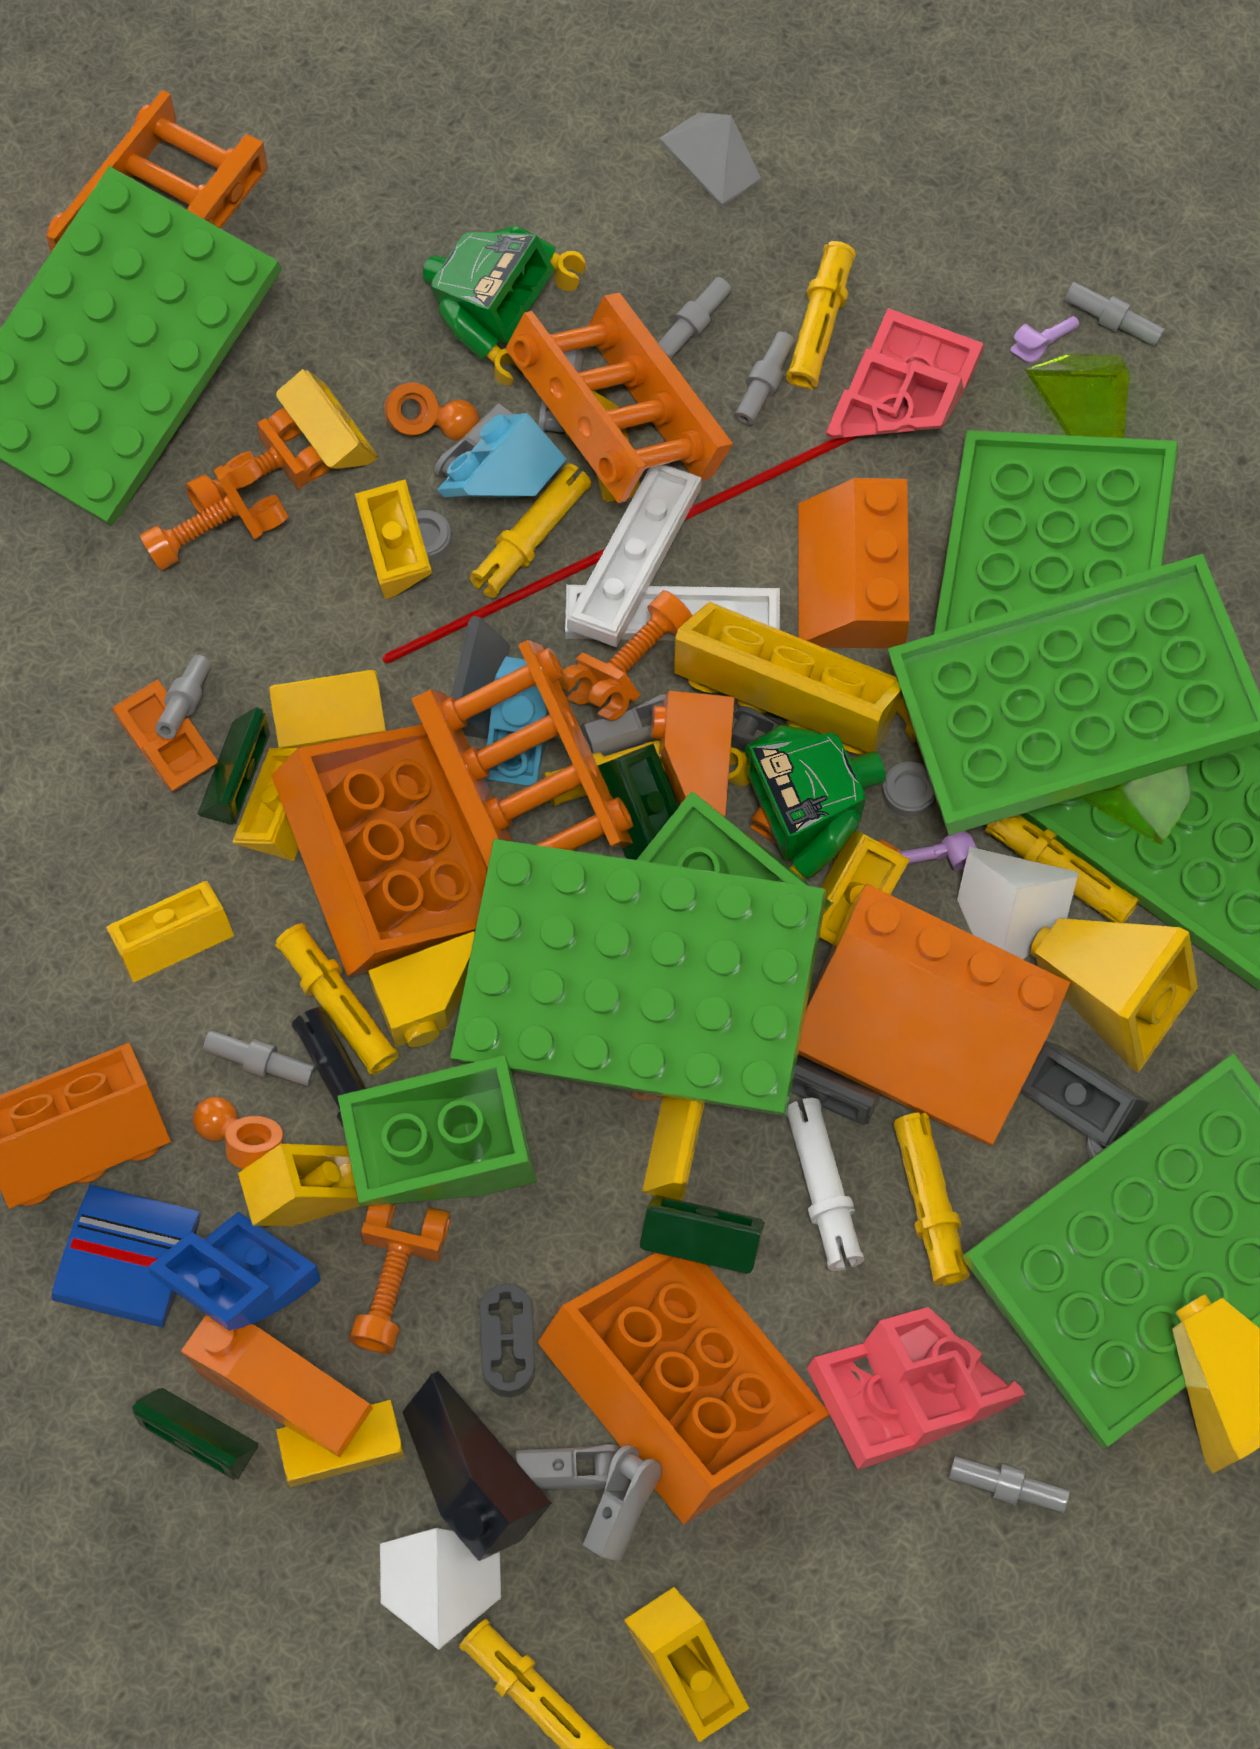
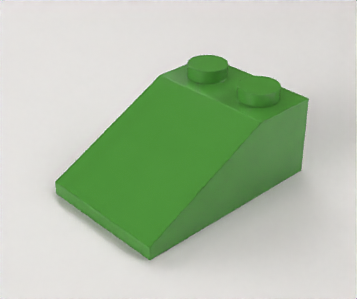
(708, 841)
(438, 1135)

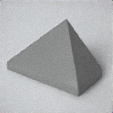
(714, 155)

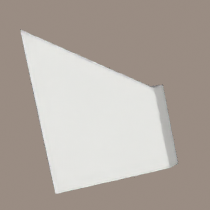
(1013, 898)
(437, 1583)

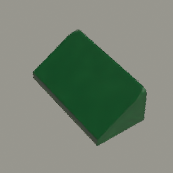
(236, 767)
(645, 791)
(701, 1234)
(195, 1432)

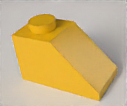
(422, 990)
(298, 1184)
(687, 1663)

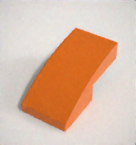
(174, 759)

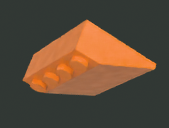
(383, 844)
(929, 1014)
(682, 1378)

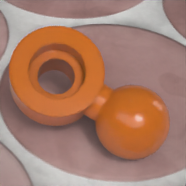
(453, 418)
(244, 1138)

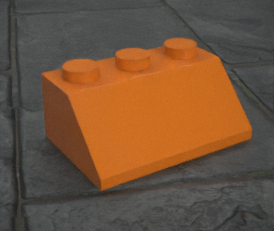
(854, 565)
(76, 1126)

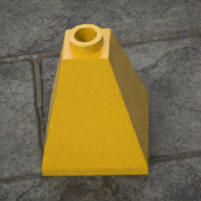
(1122, 979)
(1221, 1377)

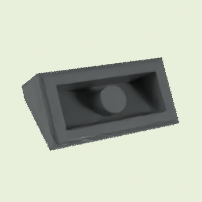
(478, 665)
(834, 1091)
(1082, 1094)

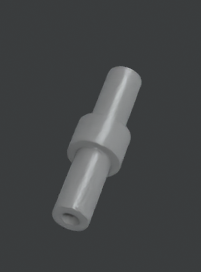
(1114, 314)
(694, 317)
(764, 378)
(183, 697)
(259, 1058)
(1009, 1484)

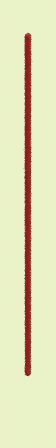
(594, 558)

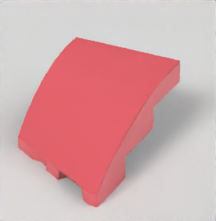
(906, 379)
(920, 1391)

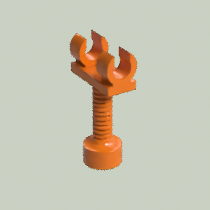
(273, 434)
(237, 473)
(603, 679)
(375, 1329)

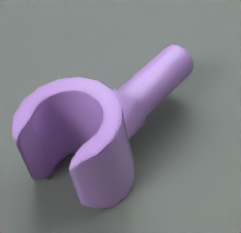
(1032, 344)
(953, 846)

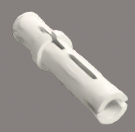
(829, 1206)

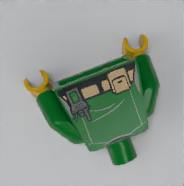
(491, 285)
(807, 791)

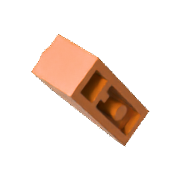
(695, 744)
(277, 1383)

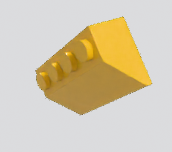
(787, 677)

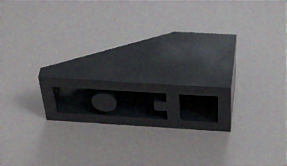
(470, 1472)

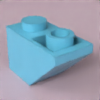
(506, 463)
(510, 717)

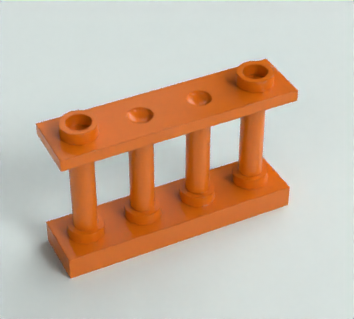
(215, 202)
(648, 375)
(468, 766)

